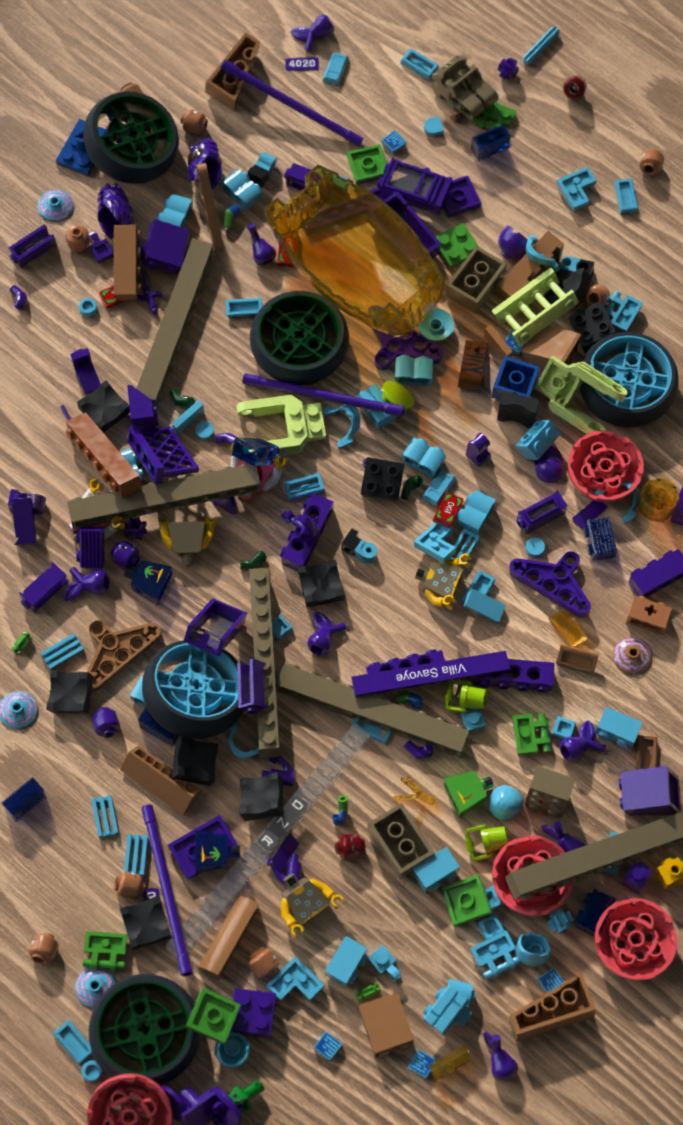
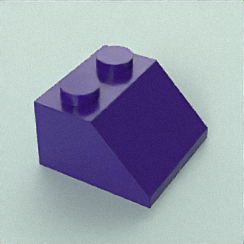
(141, 410)

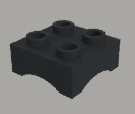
(576, 281)
(592, 324)
(104, 406)
(518, 408)
(382, 479)
(321, 584)
(70, 692)
(194, 761)
(261, 797)
(145, 923)

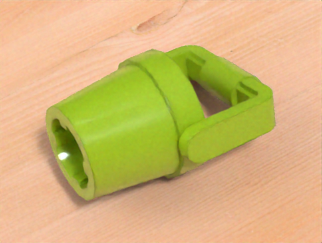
(470, 697)
(492, 839)

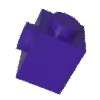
(636, 877)

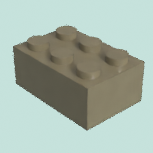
(475, 279)
(549, 792)
(400, 840)

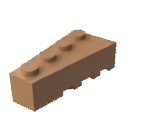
(226, 87)
(126, 262)
(527, 269)
(555, 1009)

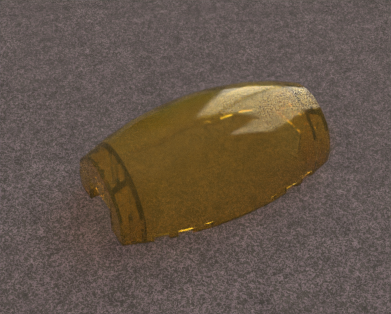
(357, 253)

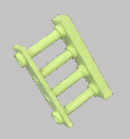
(527, 295)

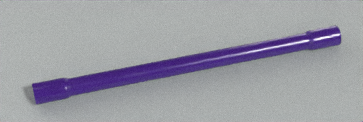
(235, 71)
(388, 408)
(182, 956)

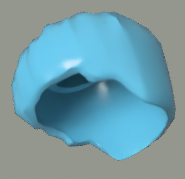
(506, 803)
(533, 949)
(234, 1051)

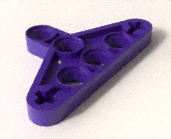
(406, 347)
(546, 575)

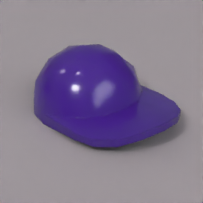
(550, 465)

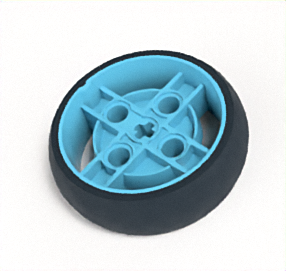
(661, 385)
(192, 689)

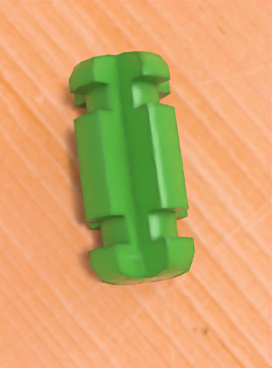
(21, 643)
(368, 992)

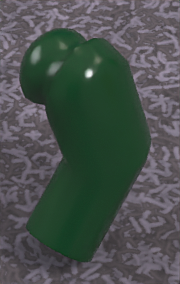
(181, 401)
(409, 485)
(256, 562)

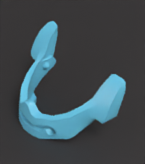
(539, 258)
(354, 414)
(636, 493)
(239, 753)

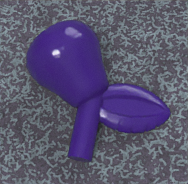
(320, 28)
(262, 251)
(96, 583)
(321, 641)
(574, 747)
(565, 840)
(502, 1064)

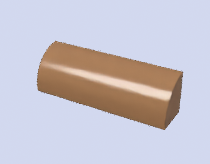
(158, 780)
(229, 936)

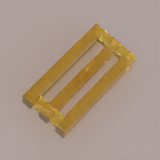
(449, 1063)

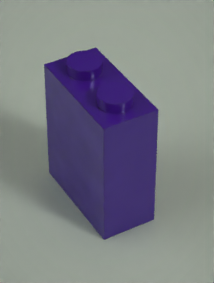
(165, 247)

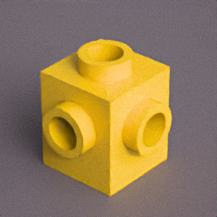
(670, 873)

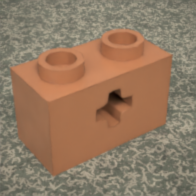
(659, 614)

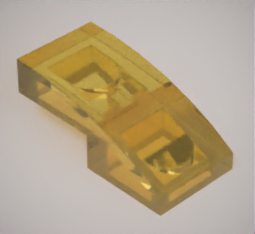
(567, 628)

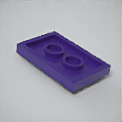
(184, 847)

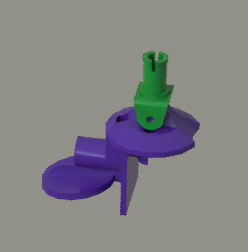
(212, 1105)

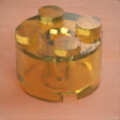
(660, 509)

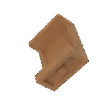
(386, 1025)

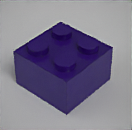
(255, 1013)

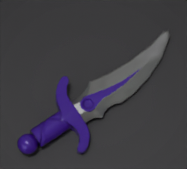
(149, 294)

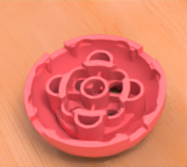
(597, 448)
(512, 858)
(646, 919)
(119, 1091)

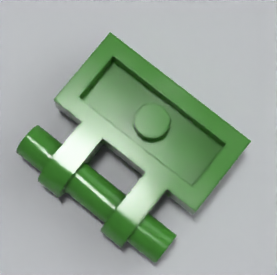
(496, 113)
(525, 736)
(105, 944)

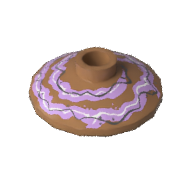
(627, 662)

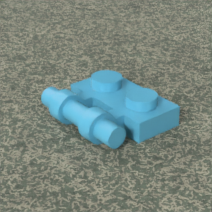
(626, 313)
(493, 949)

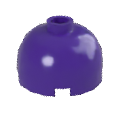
(512, 244)

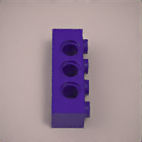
(315, 505)
(412, 660)
(523, 668)

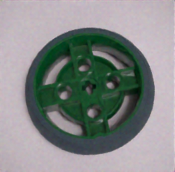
(140, 115)
(299, 337)
(107, 1039)

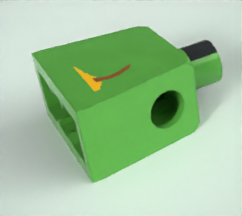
(467, 791)

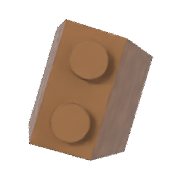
(549, 343)

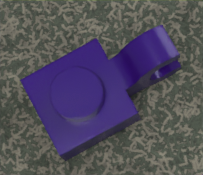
(100, 249)

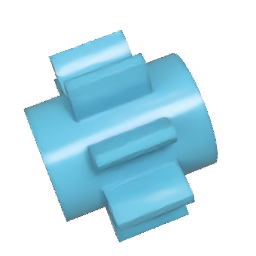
(560, 921)

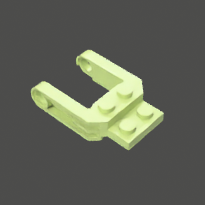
(562, 383)
(303, 422)

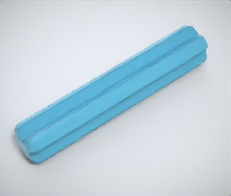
(540, 46)

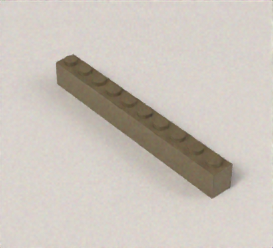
(175, 320)
(165, 496)
(264, 652)
(371, 709)
(596, 857)

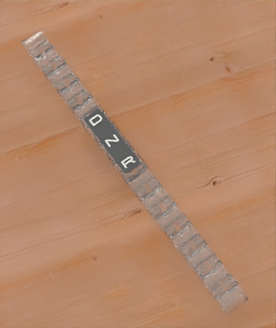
(271, 838)

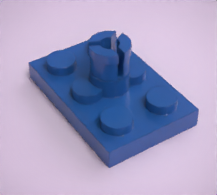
(74, 151)

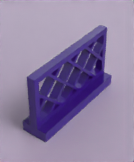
(149, 456)

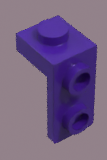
(85, 370)

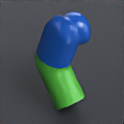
(230, 214)
(409, 697)
(343, 810)

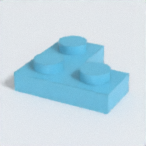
(573, 186)
(433, 542)
(295, 975)

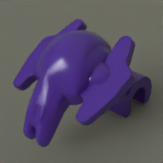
(307, 527)

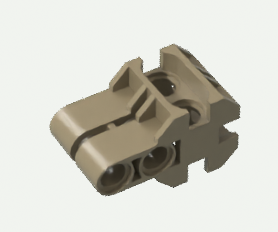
(463, 87)

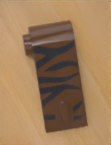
(473, 365)

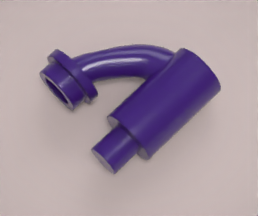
(288, 773)
(292, 867)

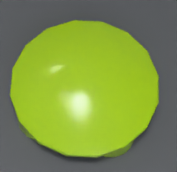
(397, 394)

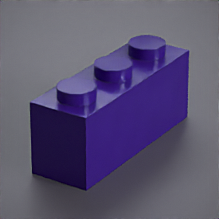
(657, 574)

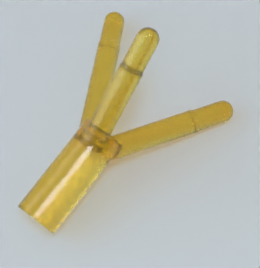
(419, 794)

